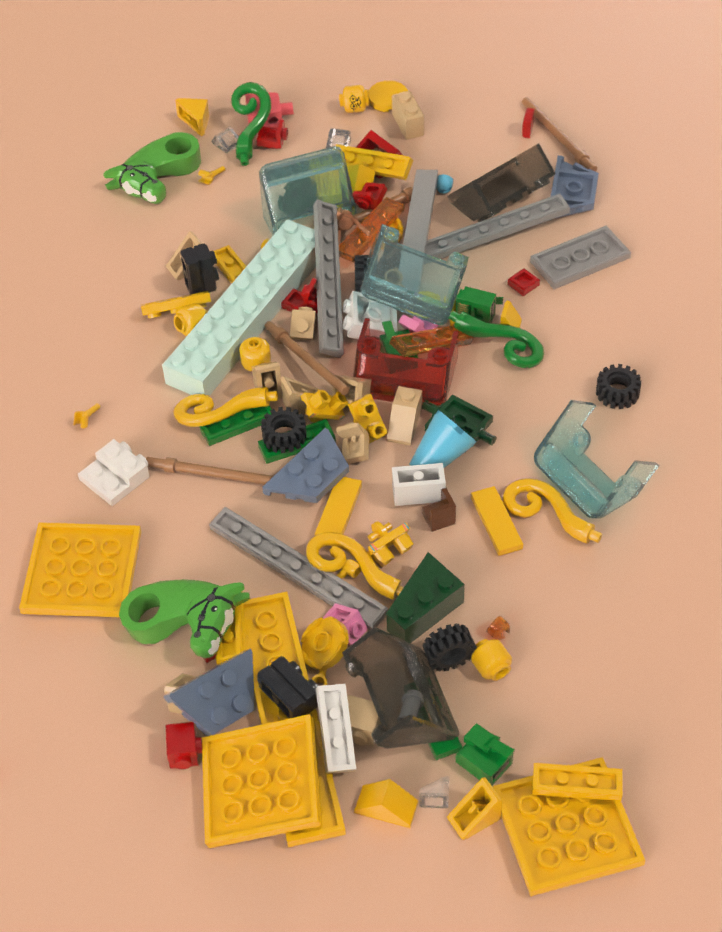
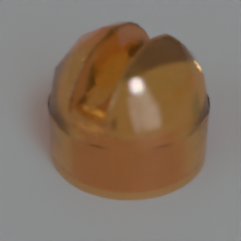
(497, 627)

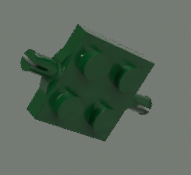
(466, 416)

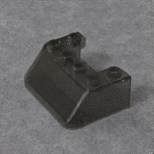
(505, 183)

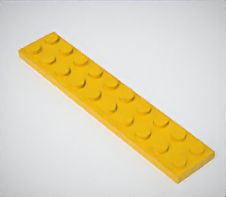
(272, 634)

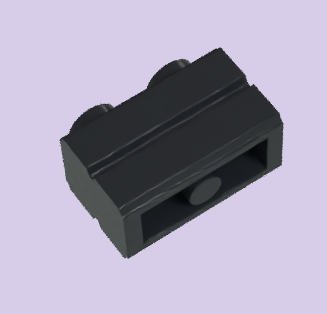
(199, 269)
(288, 688)

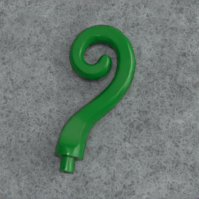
(245, 139)
(477, 328)

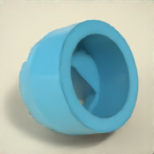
(444, 184)

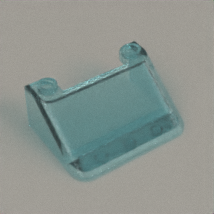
(295, 184)
(411, 278)

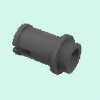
(412, 702)

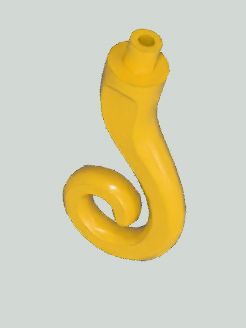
(204, 415)
(571, 523)
(377, 579)

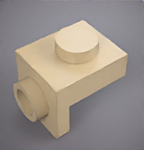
(303, 323)
(355, 442)

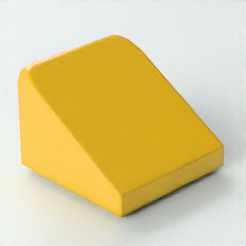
(510, 315)

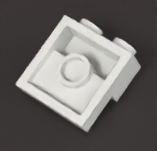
(359, 308)
(115, 472)

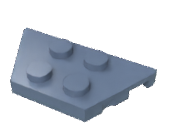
(575, 185)
(311, 471)
(218, 695)

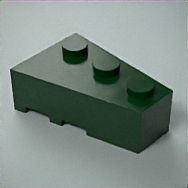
(424, 600)

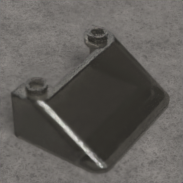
(389, 671)

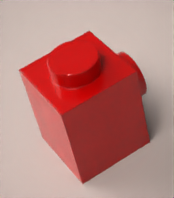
(182, 745)

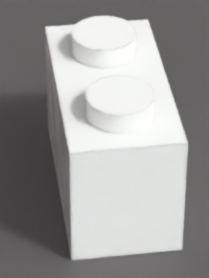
(418, 484)

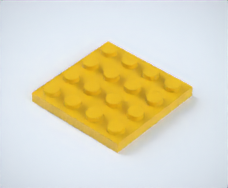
(80, 569)
(260, 781)
(566, 837)

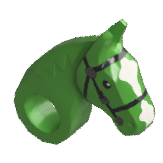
(170, 155)
(183, 601)

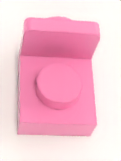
(415, 324)
(352, 620)

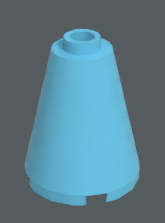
(442, 442)

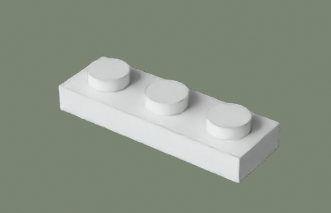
(335, 728)

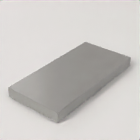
(580, 257)

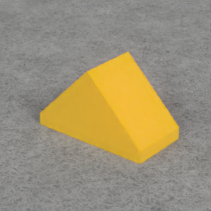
(194, 113)
(359, 176)
(387, 803)
(476, 810)

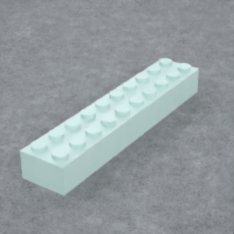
(242, 311)

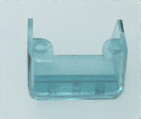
(579, 478)

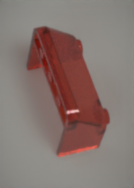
(390, 370)

